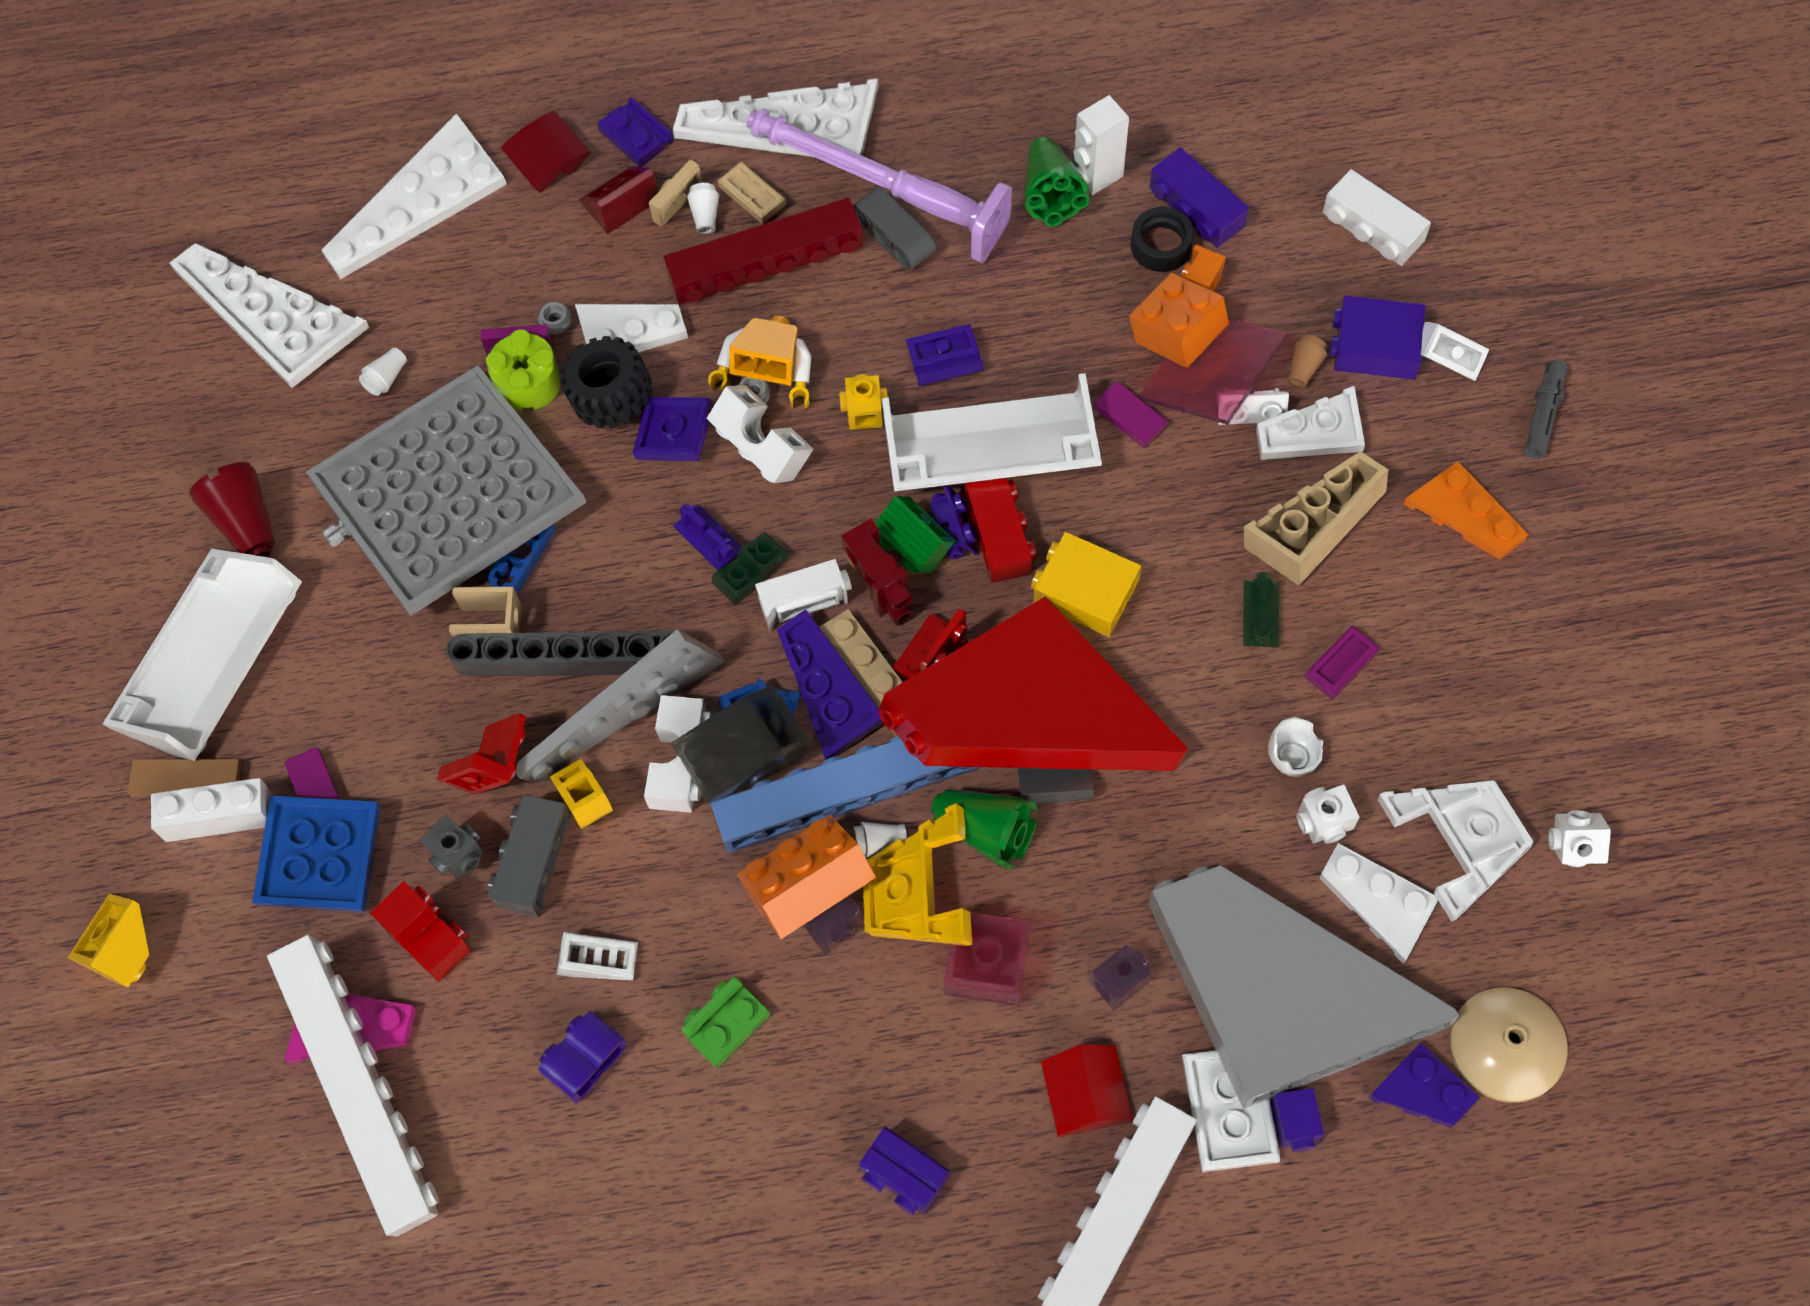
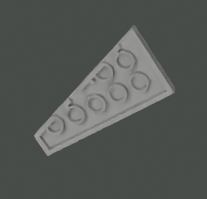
(663, 671)

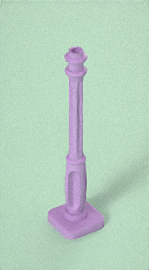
(984, 219)

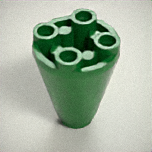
(1052, 184)

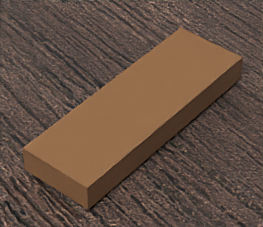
(166, 775)

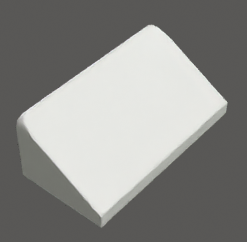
(1452, 350)

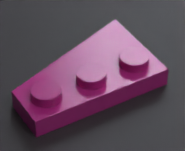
(384, 1026)

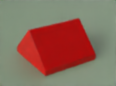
(1086, 1089)

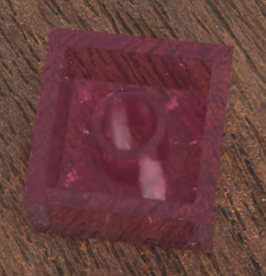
(994, 962)

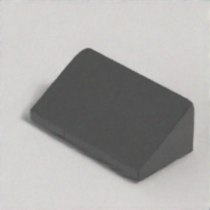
(1055, 784)

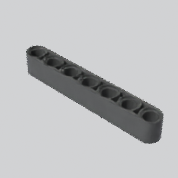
(554, 647)

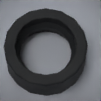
(1162, 218)

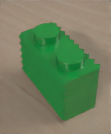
(913, 535)

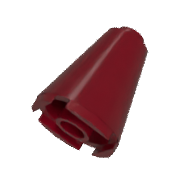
(236, 508)

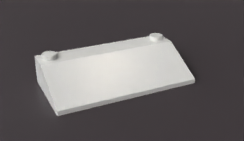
(992, 440)
(203, 652)

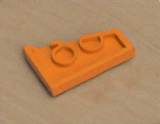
(1468, 508)

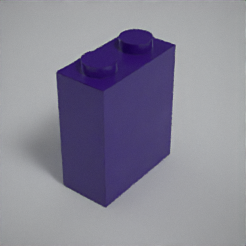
(1378, 337)

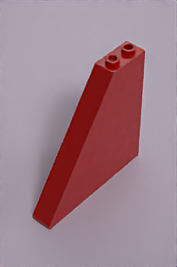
(1029, 700)

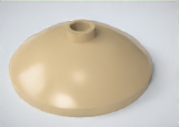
(1496, 1064)

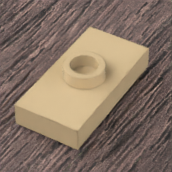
(751, 192)
(674, 193)

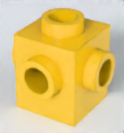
(863, 401)

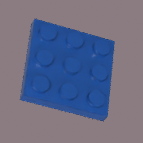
(317, 854)

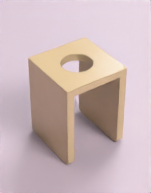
(488, 600)

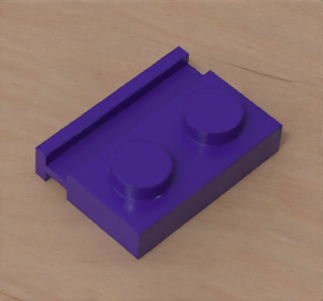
(635, 132)
(944, 354)

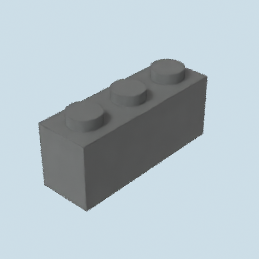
(529, 855)

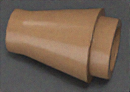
(1307, 357)

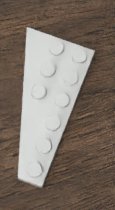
(431, 187)

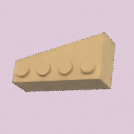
(1310, 525)

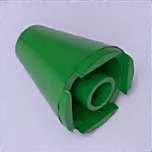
(994, 823)

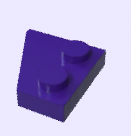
(1426, 1089)

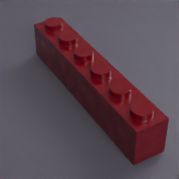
(764, 251)

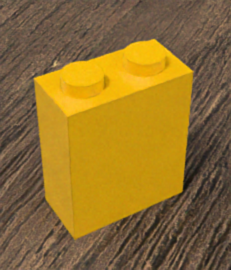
(1086, 583)

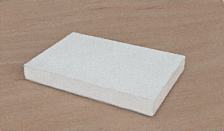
(1224, 1130)

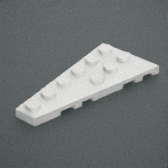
(833, 114)
(274, 319)

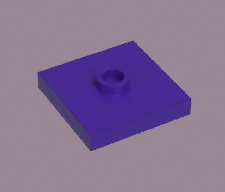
(673, 429)

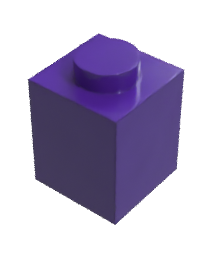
(1297, 1119)

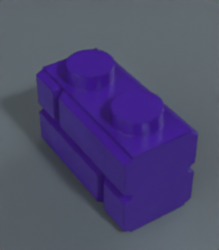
(903, 1171)

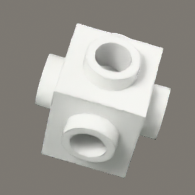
(1327, 814)
(1580, 838)

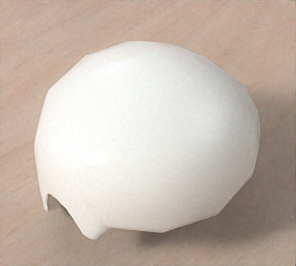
(1295, 747)

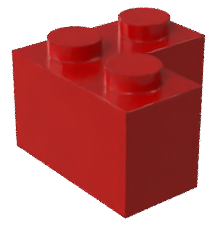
(414, 924)

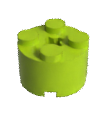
(524, 370)

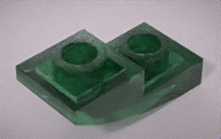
(754, 565)

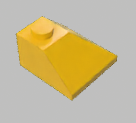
(114, 942)

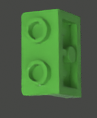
(724, 1021)

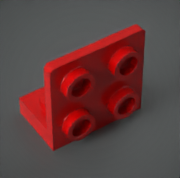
(932, 643)
(493, 763)

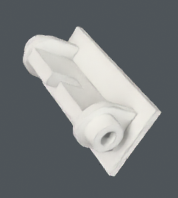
(1261, 407)

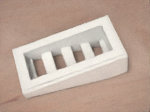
(598, 944)

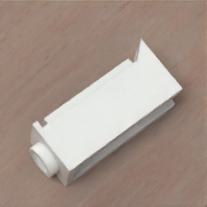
(807, 589)

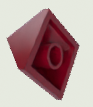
(621, 197)

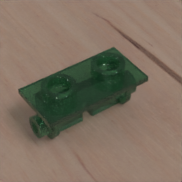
(1261, 612)

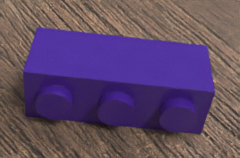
(1200, 196)

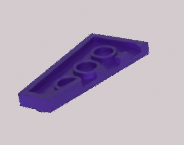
(833, 696)

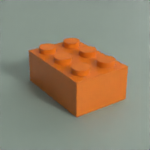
(805, 875)

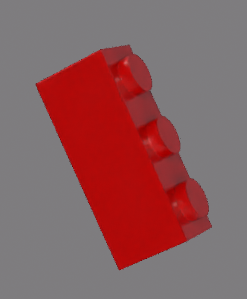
(1000, 528)

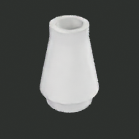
(704, 204)
(381, 373)
(877, 836)

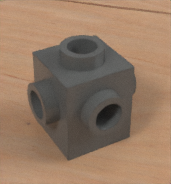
(452, 847)

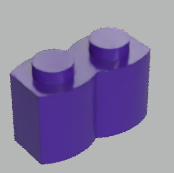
(581, 1056)

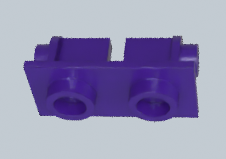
(951, 510)
(707, 536)

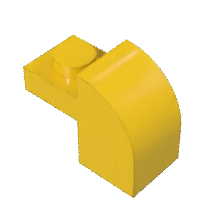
(581, 793)

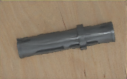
(1548, 397)

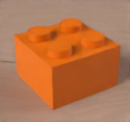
(1179, 319)

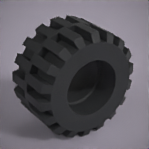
(599, 362)

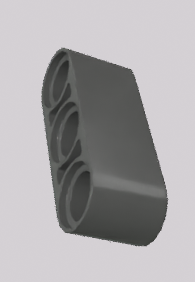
(894, 228)

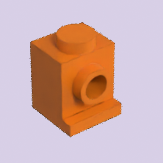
(1205, 268)

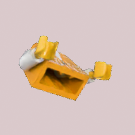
(766, 353)

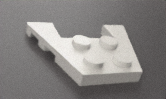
(1477, 828)

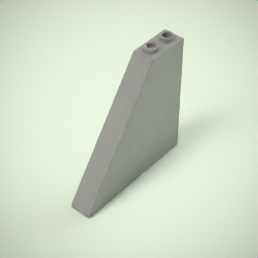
(1281, 990)

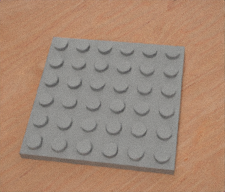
(445, 489)

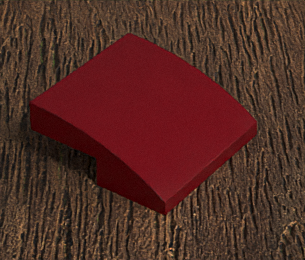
(545, 150)

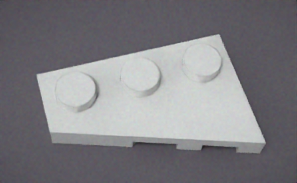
(640, 324)
(1320, 429)
(1384, 900)

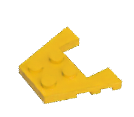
(902, 894)

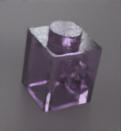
(1121, 976)

